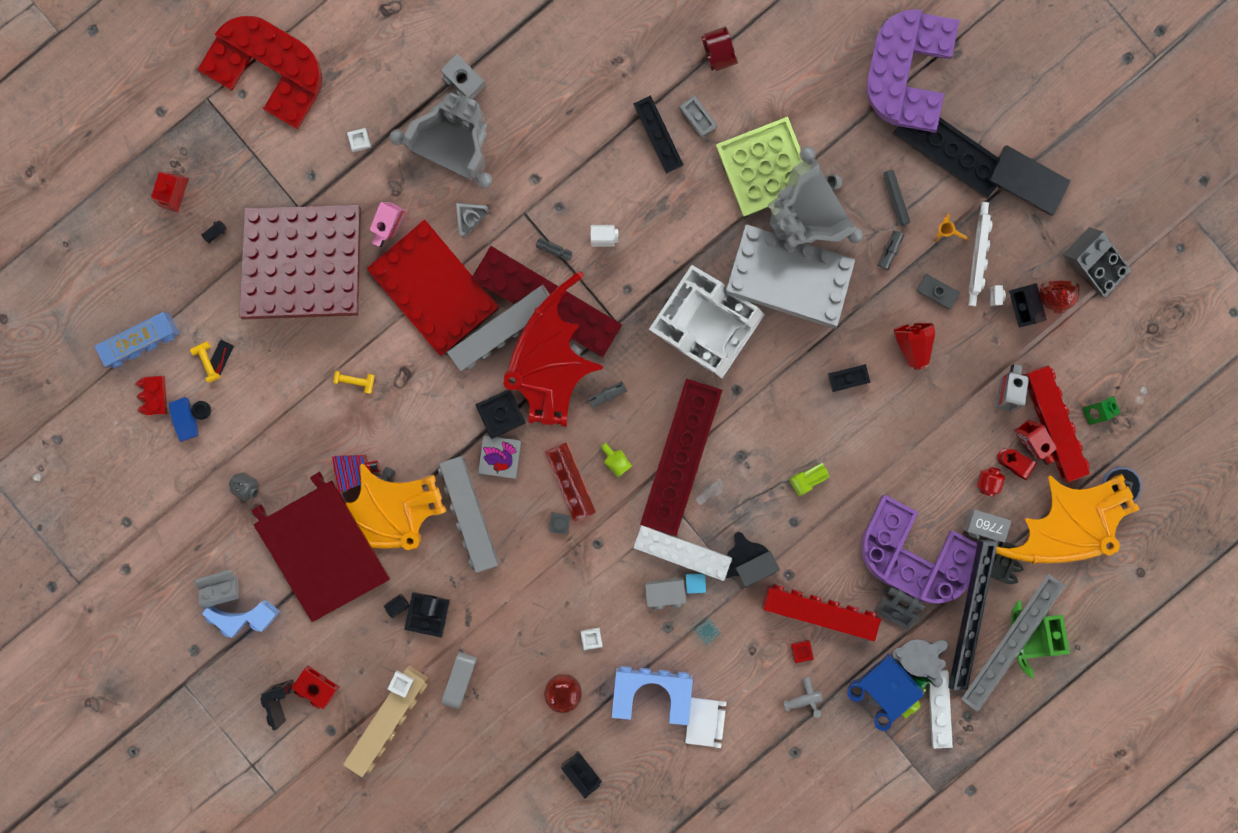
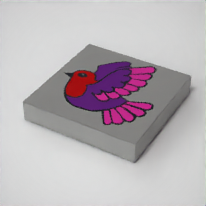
(500, 457)

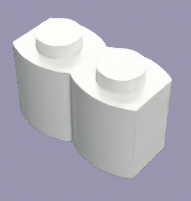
(603, 236)

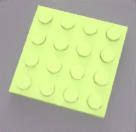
(760, 164)

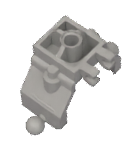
(450, 137)
(809, 208)

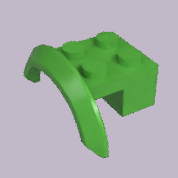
(1047, 639)

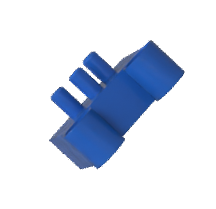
(890, 688)

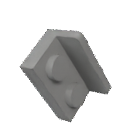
(217, 588)

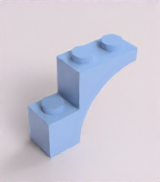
(231, 623)

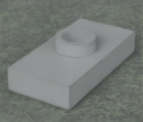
(698, 116)

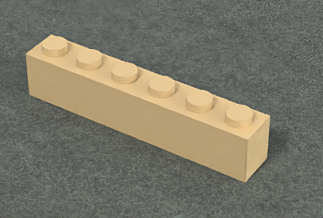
(383, 725)

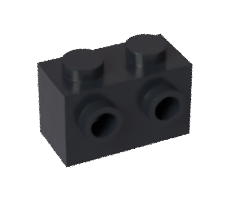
(1027, 305)

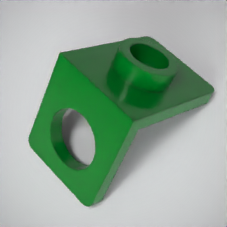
(1107, 409)

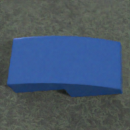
(182, 419)

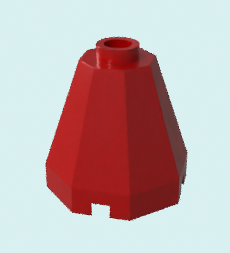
(916, 343)

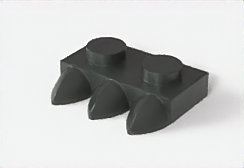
(1004, 566)

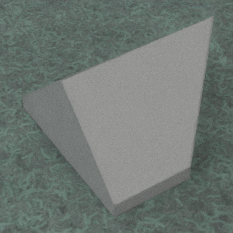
(469, 216)

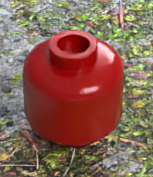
(990, 481)

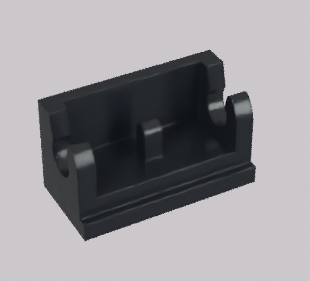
(581, 774)

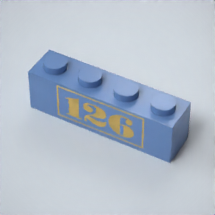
(137, 340)

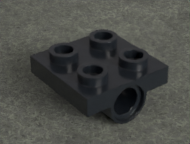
(427, 614)

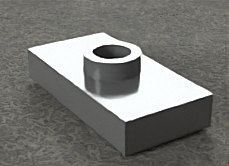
(938, 291)

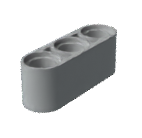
(459, 680)

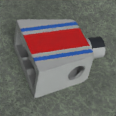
(1012, 390)

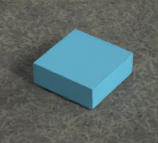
(695, 583)

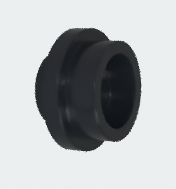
(201, 410)

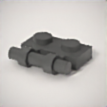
(897, 612)

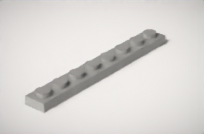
(1013, 642)

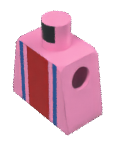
(391, 216)

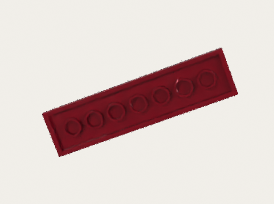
(516, 281)
(681, 457)

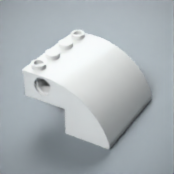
(706, 321)

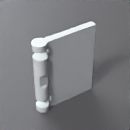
(705, 722)

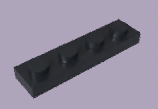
(658, 134)

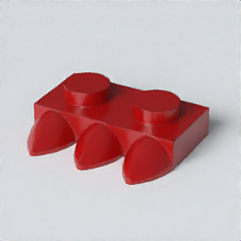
(153, 395)

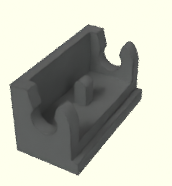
(758, 569)

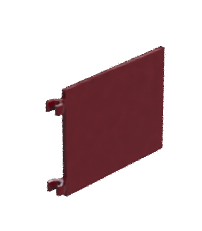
(320, 549)

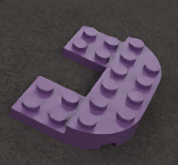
(890, 67)
(901, 569)

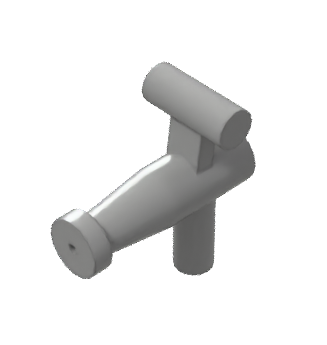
(807, 699)

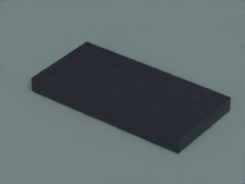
(1029, 180)

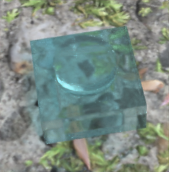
(707, 631)

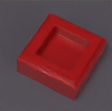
(802, 651)

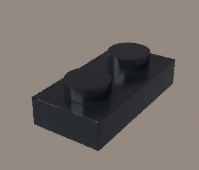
(849, 378)

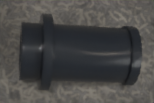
(214, 231)

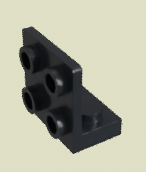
(271, 701)

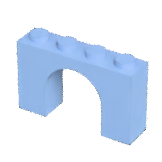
(629, 681)

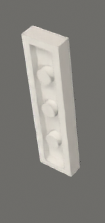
(940, 713)

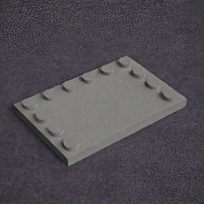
(790, 279)

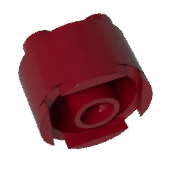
(720, 48)

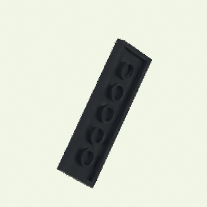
(954, 154)

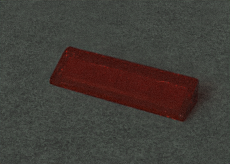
(570, 482)

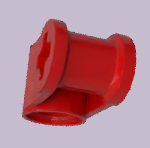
(1018, 464)

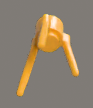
(948, 229)

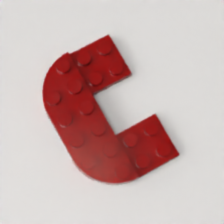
(258, 39)

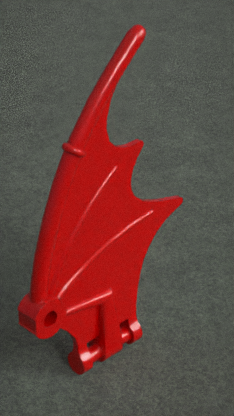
(545, 363)

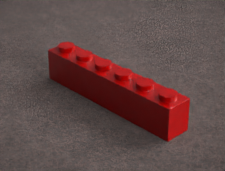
(1054, 416)
(821, 613)

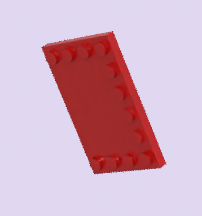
(432, 288)

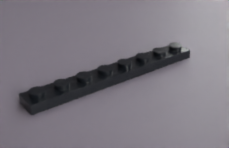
(972, 614)

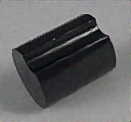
(396, 605)

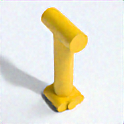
(201, 350)
(367, 383)

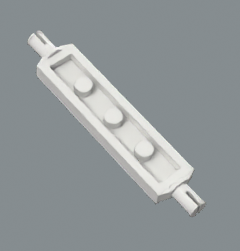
(979, 262)

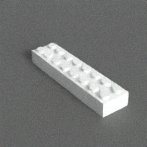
(683, 552)

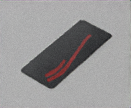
(221, 356)

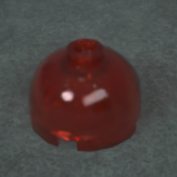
(1059, 295)
(563, 693)

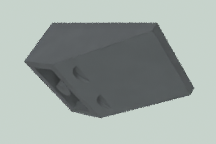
(1097, 261)

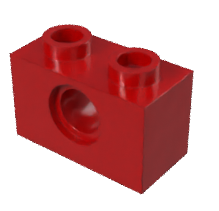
(312, 677)

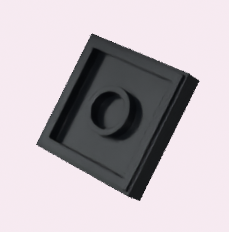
(500, 414)

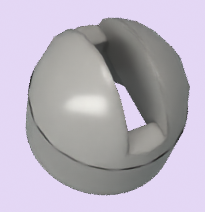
(834, 181)

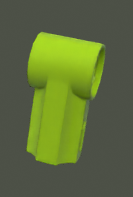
(806, 480)

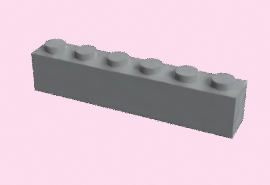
(497, 331)
(469, 514)

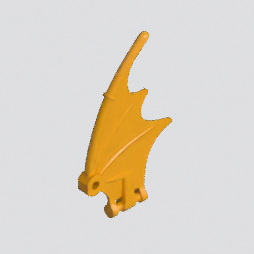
(393, 510)
(1076, 525)

